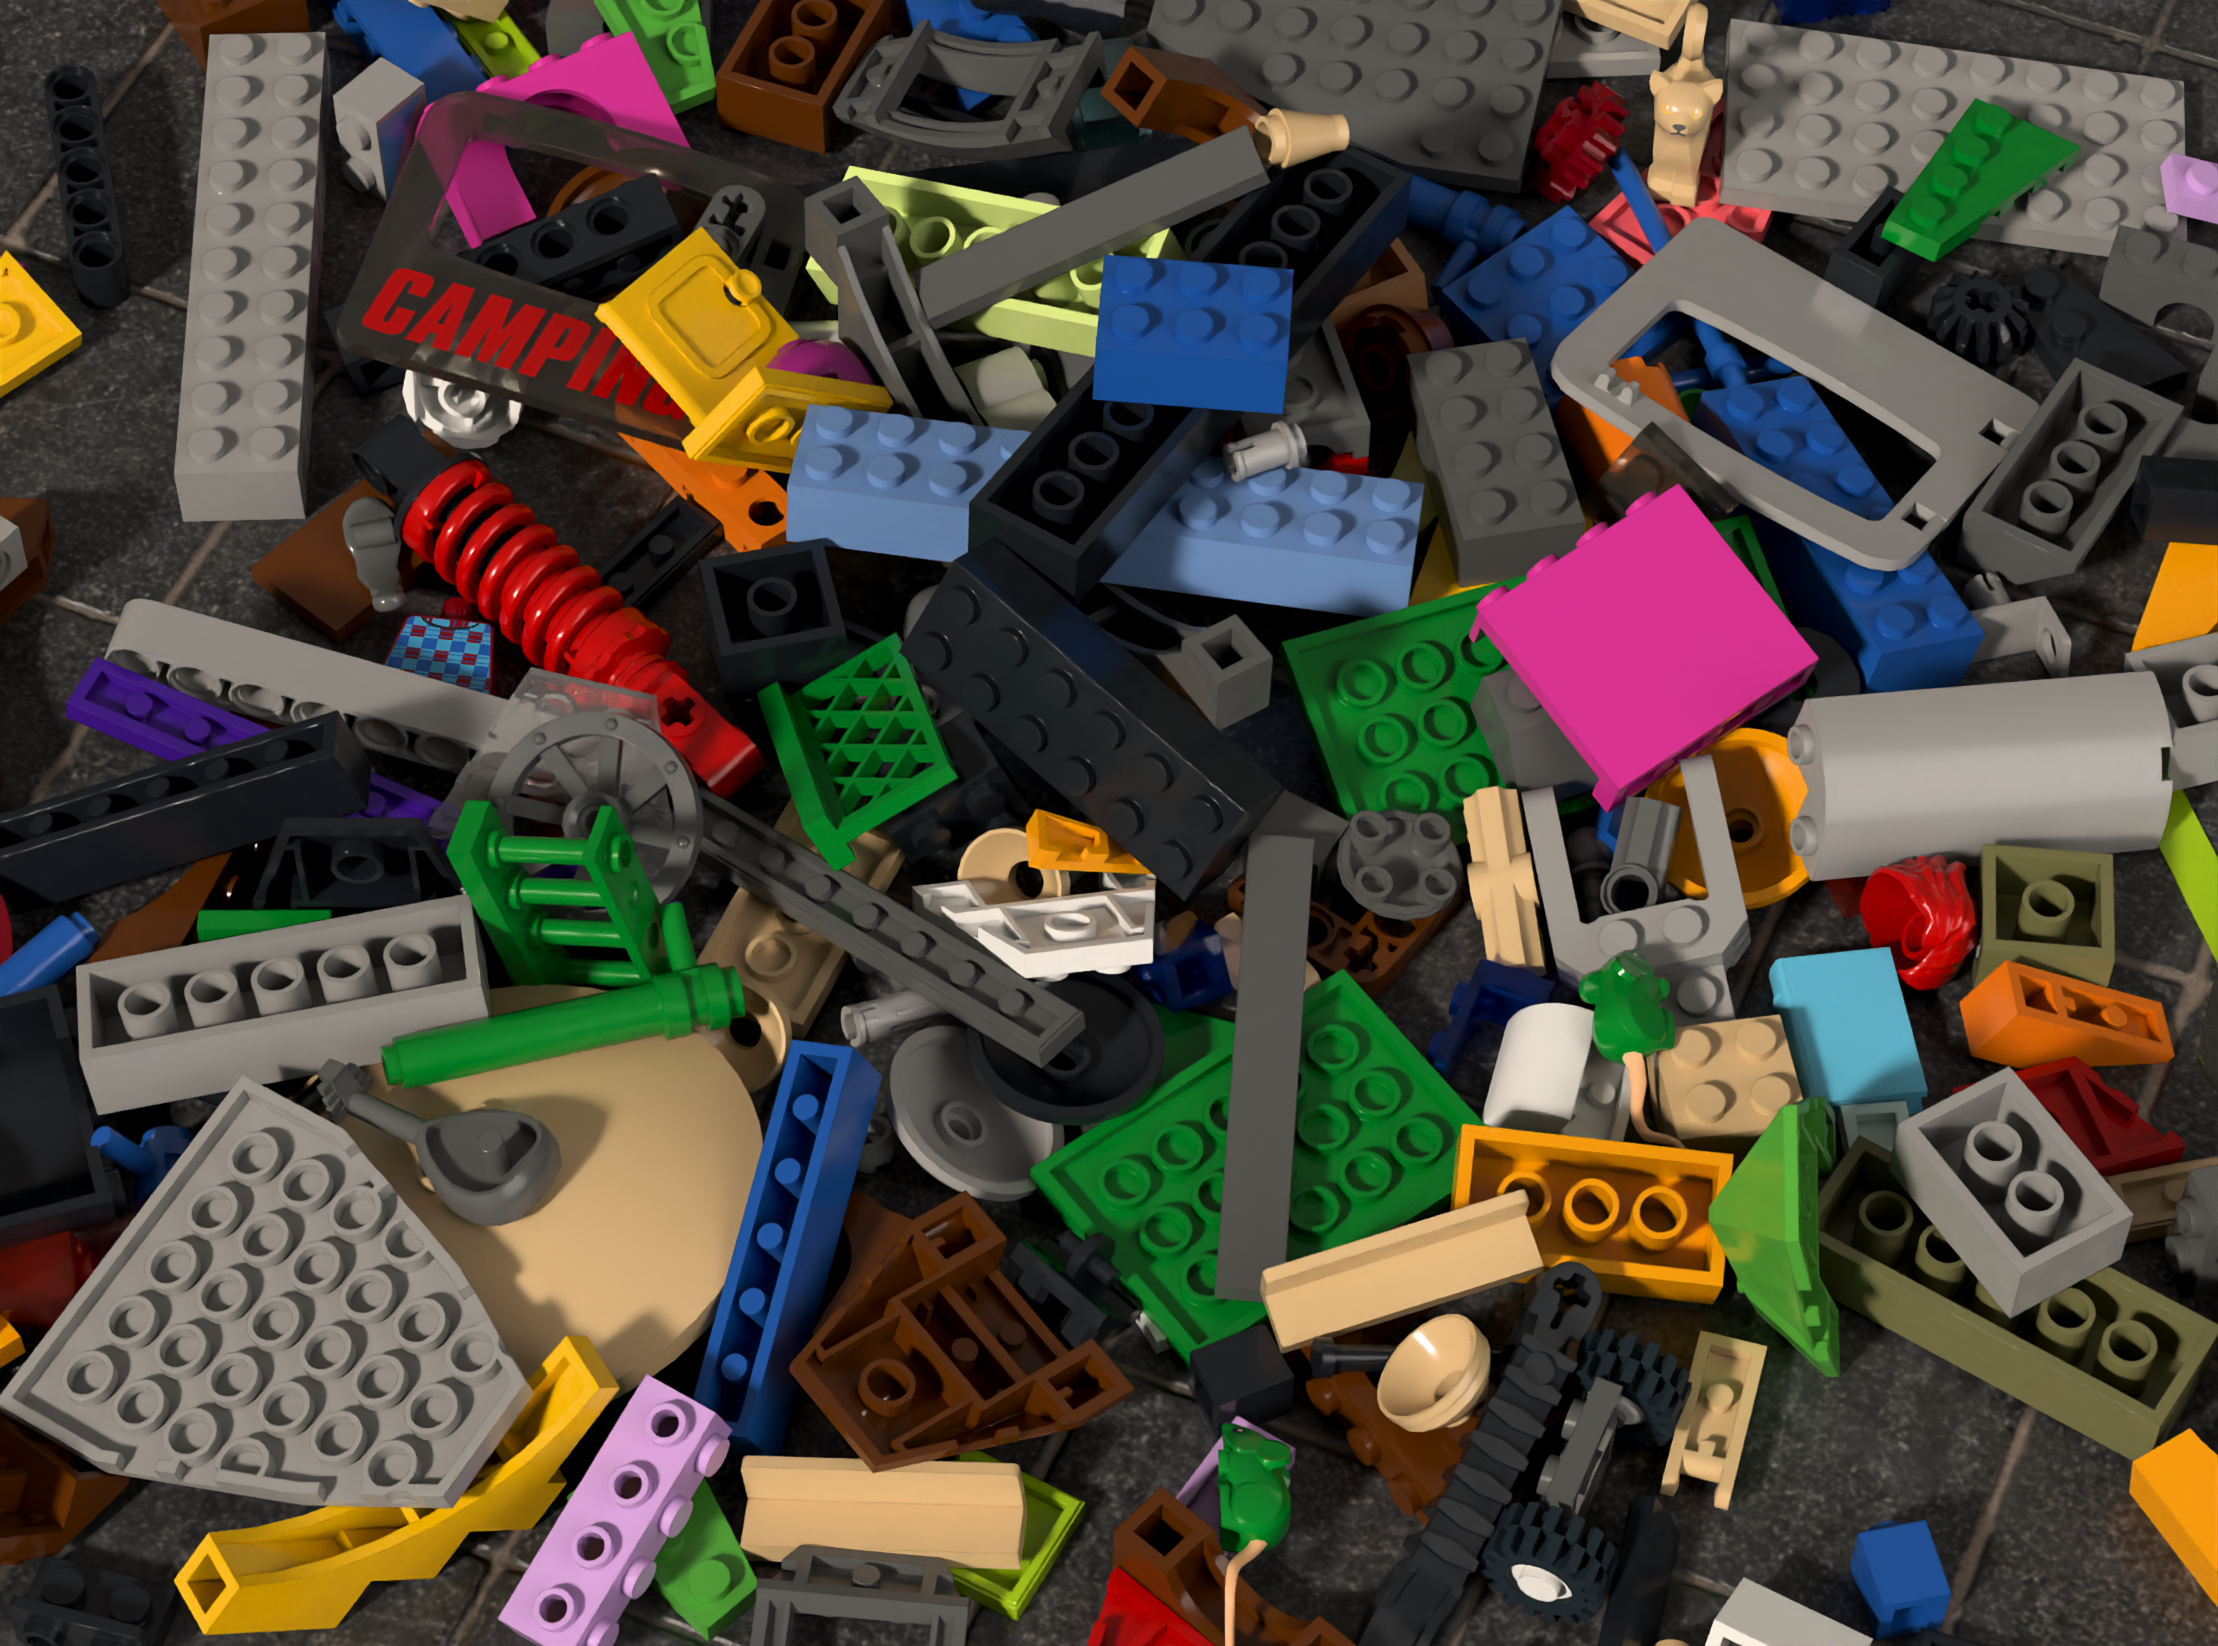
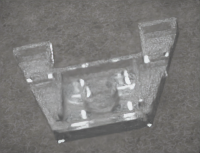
(540, 699)

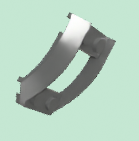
(1038, 73)
(860, 1587)

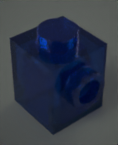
(1185, 965)

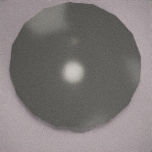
(1400, 863)

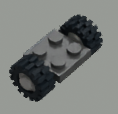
(1543, 1550)

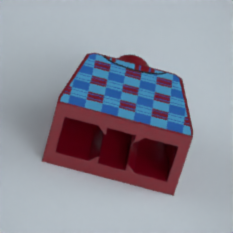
(449, 647)

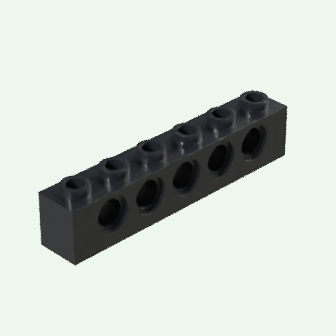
(577, 251)

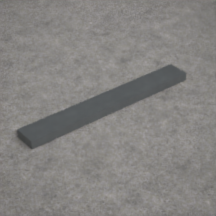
(885, 934)
(1264, 1064)

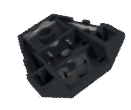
(360, 868)

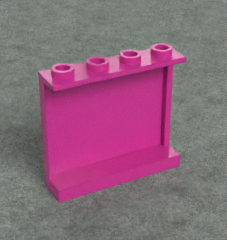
(1646, 642)

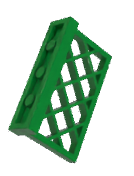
(815, 766)

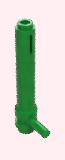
(666, 1007)

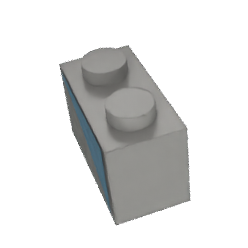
(378, 126)

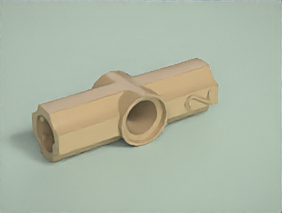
(1504, 879)

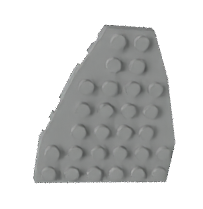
(276, 1331)

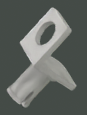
(2017, 625)

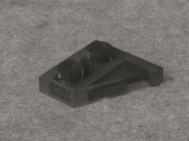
(1654, 464)

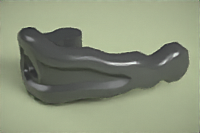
(376, 551)

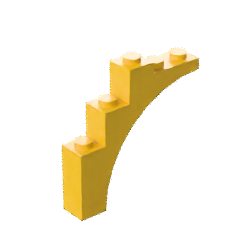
(319, 1563)

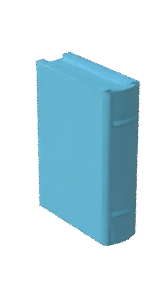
(1848, 1028)

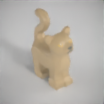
(1682, 116)

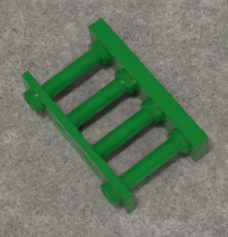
(512, 900)

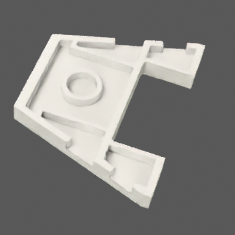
(1054, 934)

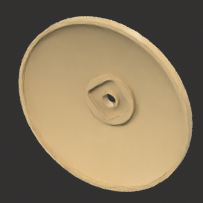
(639, 1214)

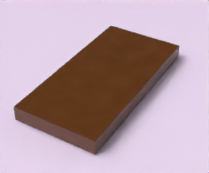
(318, 574)

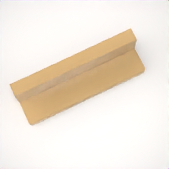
(1400, 1271)
(931, 1508)

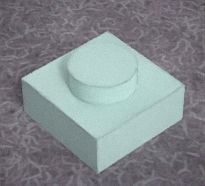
(1871, 1120)

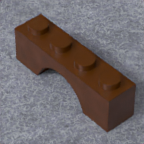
(1186, 1570)

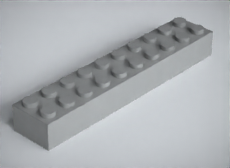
(255, 279)

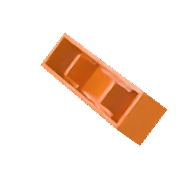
(723, 491)

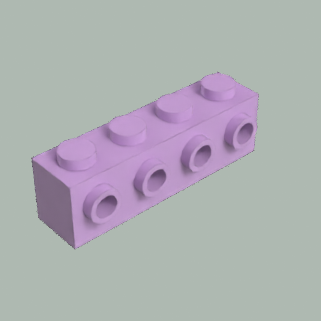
(618, 1520)

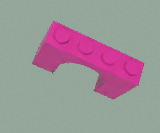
(600, 82)

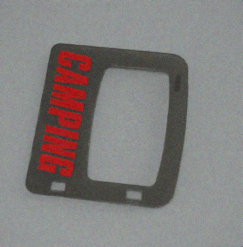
(514, 336)

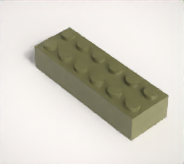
(2092, 1356)

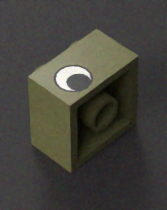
(2045, 912)

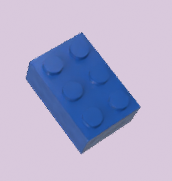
(1193, 334)

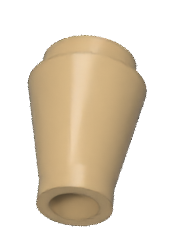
(1298, 136)

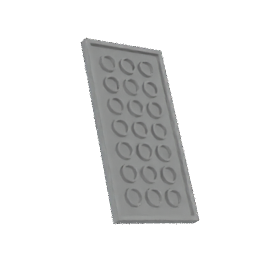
(1838, 118)

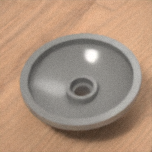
(957, 1125)

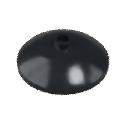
(1104, 1067)

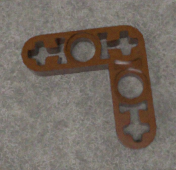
(1352, 944)

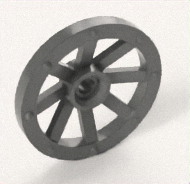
(581, 812)

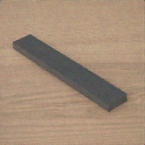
(1090, 227)

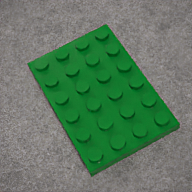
(1366, 1155)

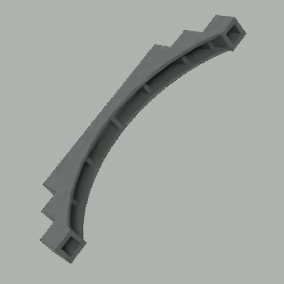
(881, 320)

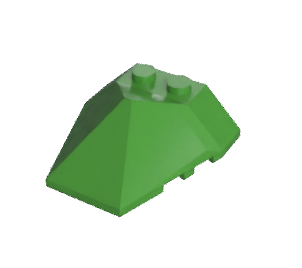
(1772, 1228)

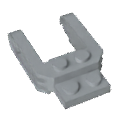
(1682, 939)

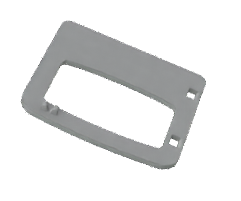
(1832, 340)

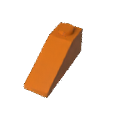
(2039, 1017)

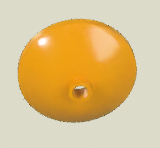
(1759, 794)

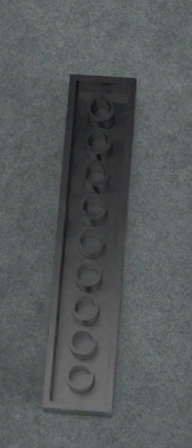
(1108, 467)

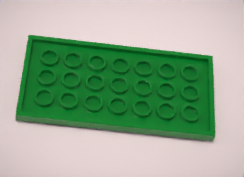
(1396, 695)

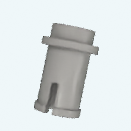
(1265, 451)

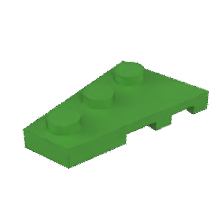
(704, 1569)

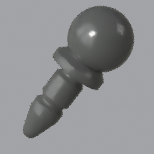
(1589, 864)

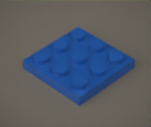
(1545, 290)

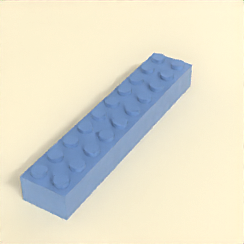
(1267, 540)

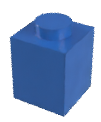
(1900, 1578)

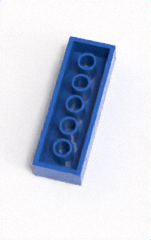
(1896, 625)

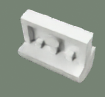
(1556, 1078)

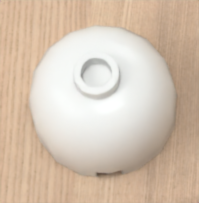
(459, 413)

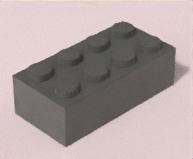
(1491, 459)

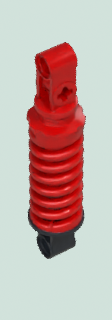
(543, 594)

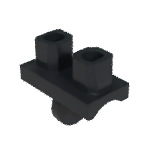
(1081, 1278)

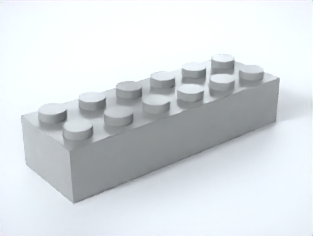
(276, 1002)

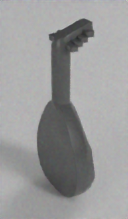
(479, 1162)

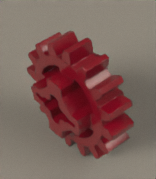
(1576, 142)

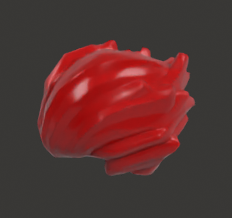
(1923, 918)

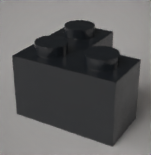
(977, 801)

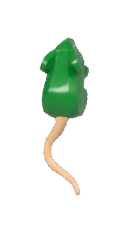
(1631, 1024)
(1252, 1503)

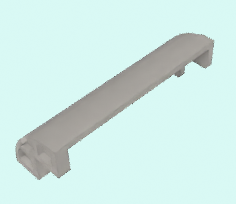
(1980, 766)

